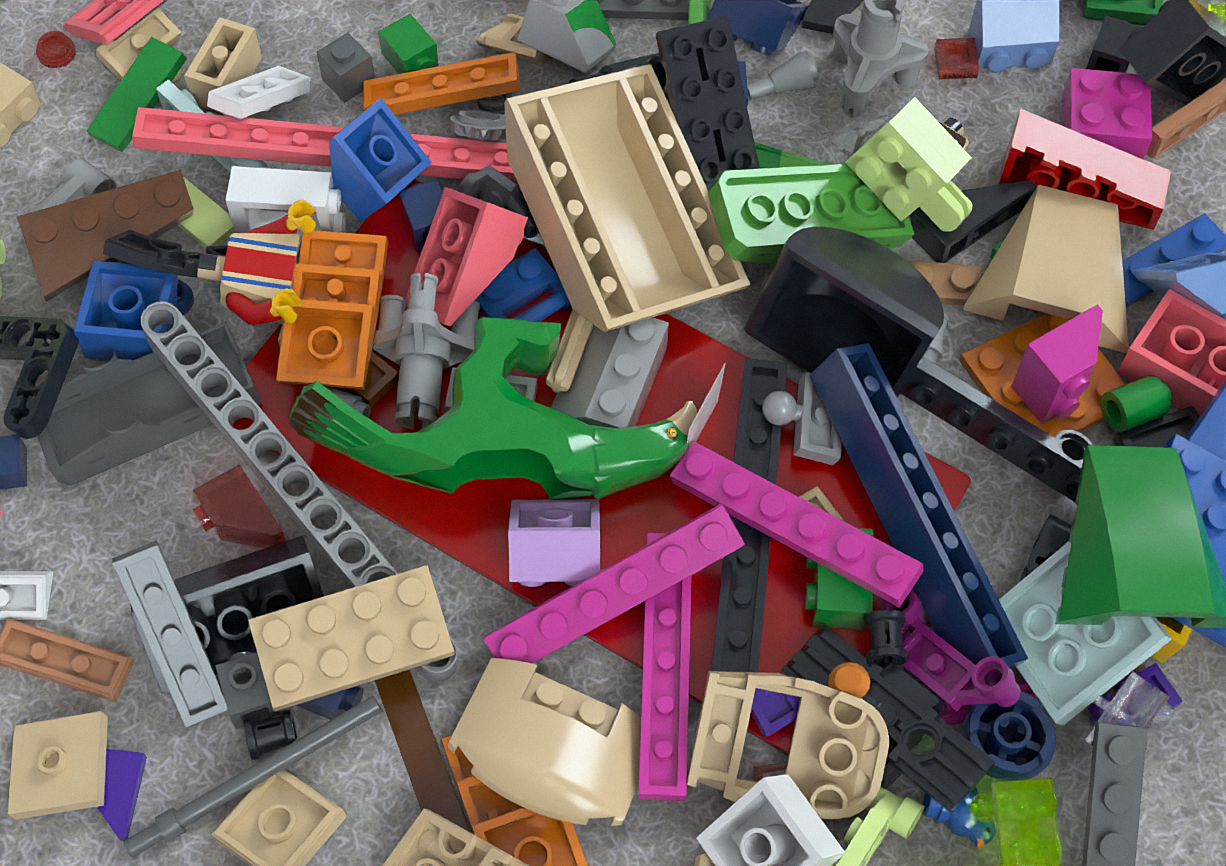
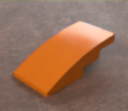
(336, 324)
(509, 826)

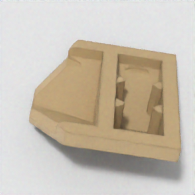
(504, 40)

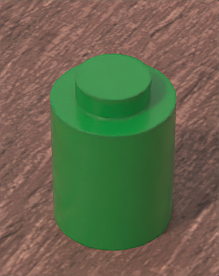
(1136, 403)

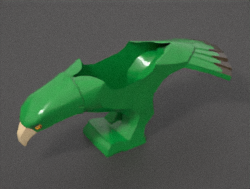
(497, 430)

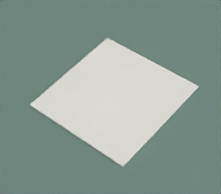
(705, 410)

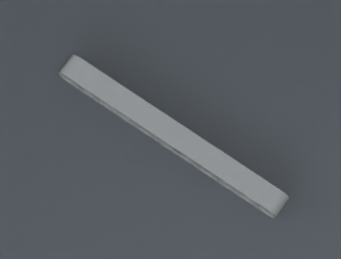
(264, 436)

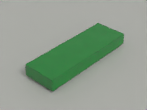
(137, 89)

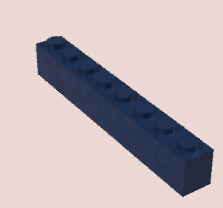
(914, 506)

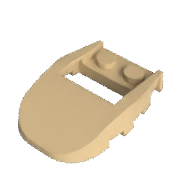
(834, 747)

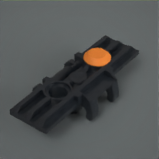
(908, 712)

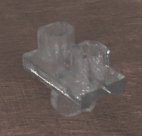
(1136, 705)

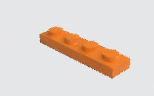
(445, 84)

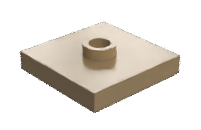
(58, 765)
(279, 823)

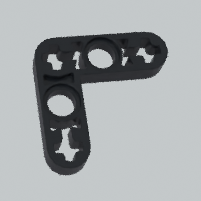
(26, 414)

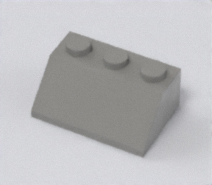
(615, 374)

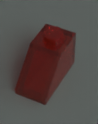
(236, 511)

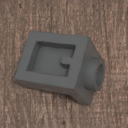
(488, 186)

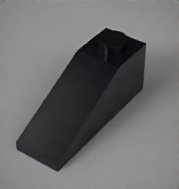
(990, 209)

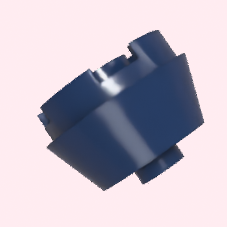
(1014, 737)

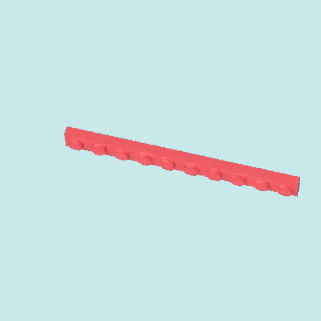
(296, 142)

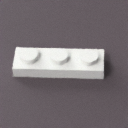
(258, 92)

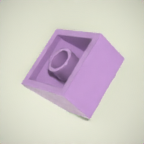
(553, 541)

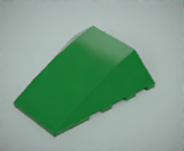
(1139, 543)

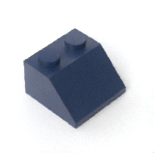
(762, 22)

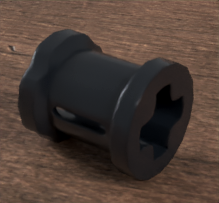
(890, 623)
(269, 734)

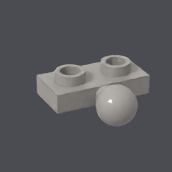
(814, 430)

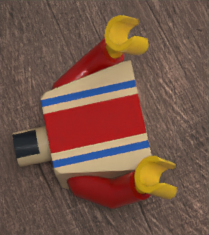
(261, 268)

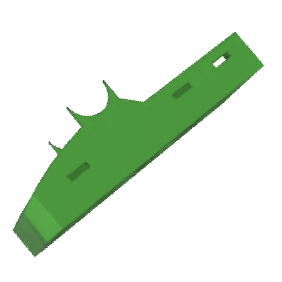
(767, 205)

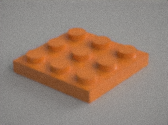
(997, 362)

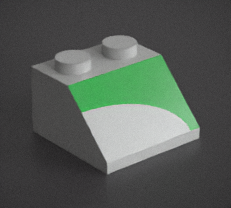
(568, 31)

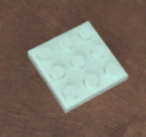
(1070, 661)

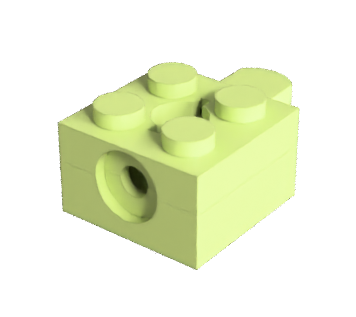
(912, 167)

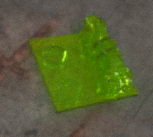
(1023, 821)

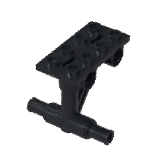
(704, 92)

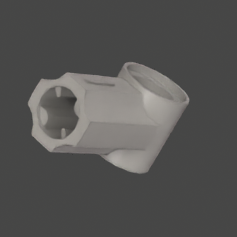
(78, 181)

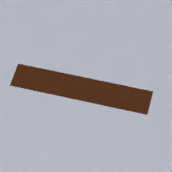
(419, 747)

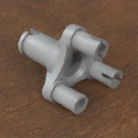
(874, 51)
(421, 347)

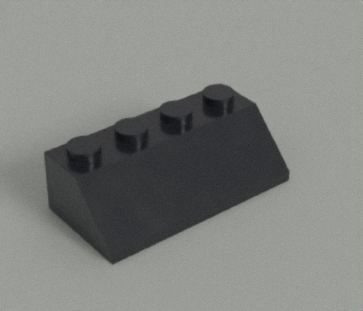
(241, 589)

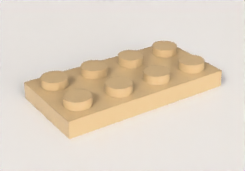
(351, 637)

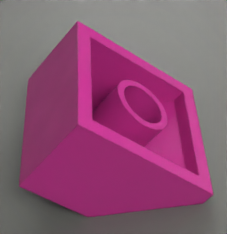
(1059, 366)

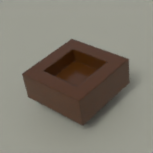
(379, 381)

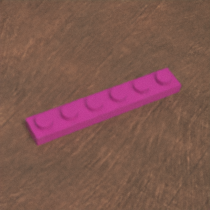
(798, 524)
(617, 588)
(665, 692)

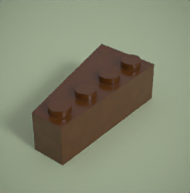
(73, 234)

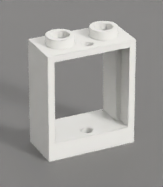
(278, 189)

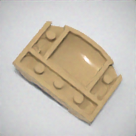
(550, 745)

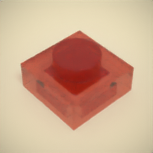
(956, 58)

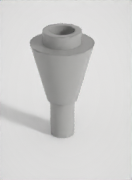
(792, 75)

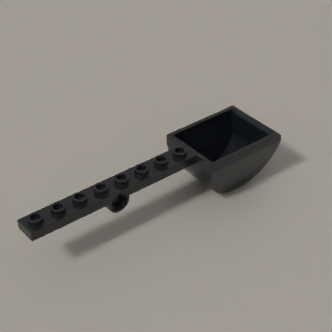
(851, 291)

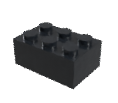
(1179, 50)

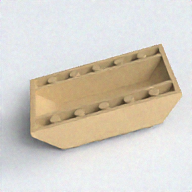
(618, 198)

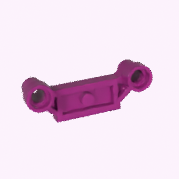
(947, 670)

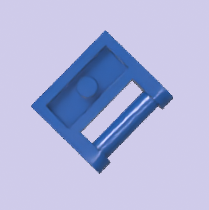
(521, 284)

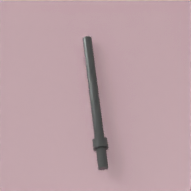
(173, 822)

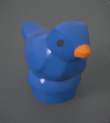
(961, 819)

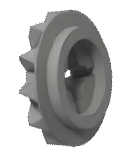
(479, 125)

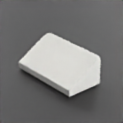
(25, 594)

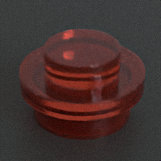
(55, 49)

